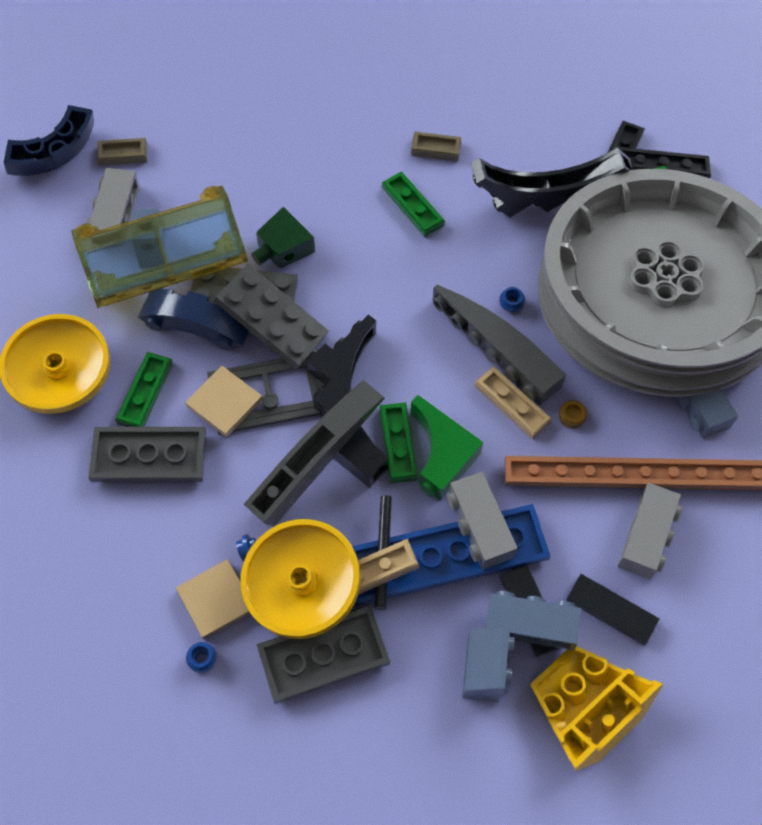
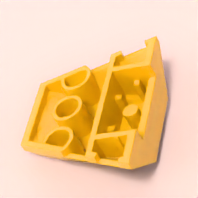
(591, 703)

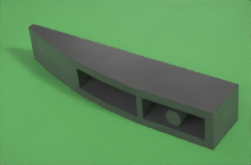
(502, 344)
(312, 454)

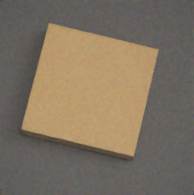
(224, 401)
(214, 599)

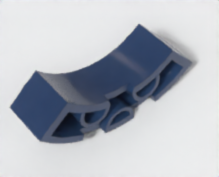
(53, 150)
(192, 315)

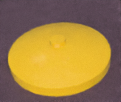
(54, 363)
(300, 578)

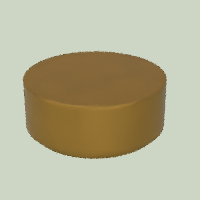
(572, 414)

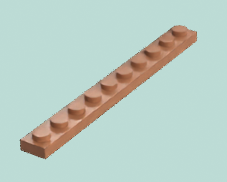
(633, 472)

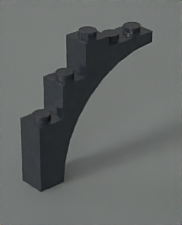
(549, 189)
(335, 371)

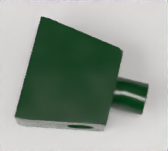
(283, 240)

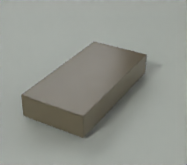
(436, 146)
(122, 151)

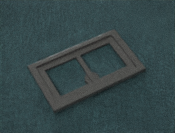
(270, 401)

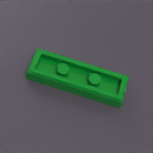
(413, 204)
(144, 390)
(398, 442)

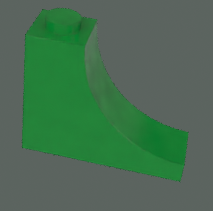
(451, 448)

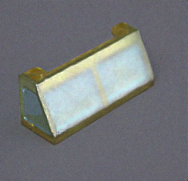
(160, 248)

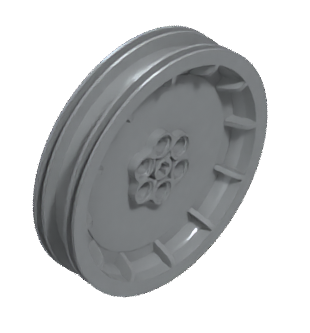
(657, 282)

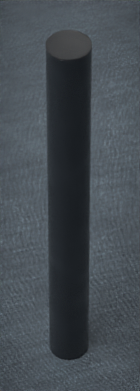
(383, 542)

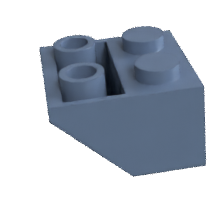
(486, 663)

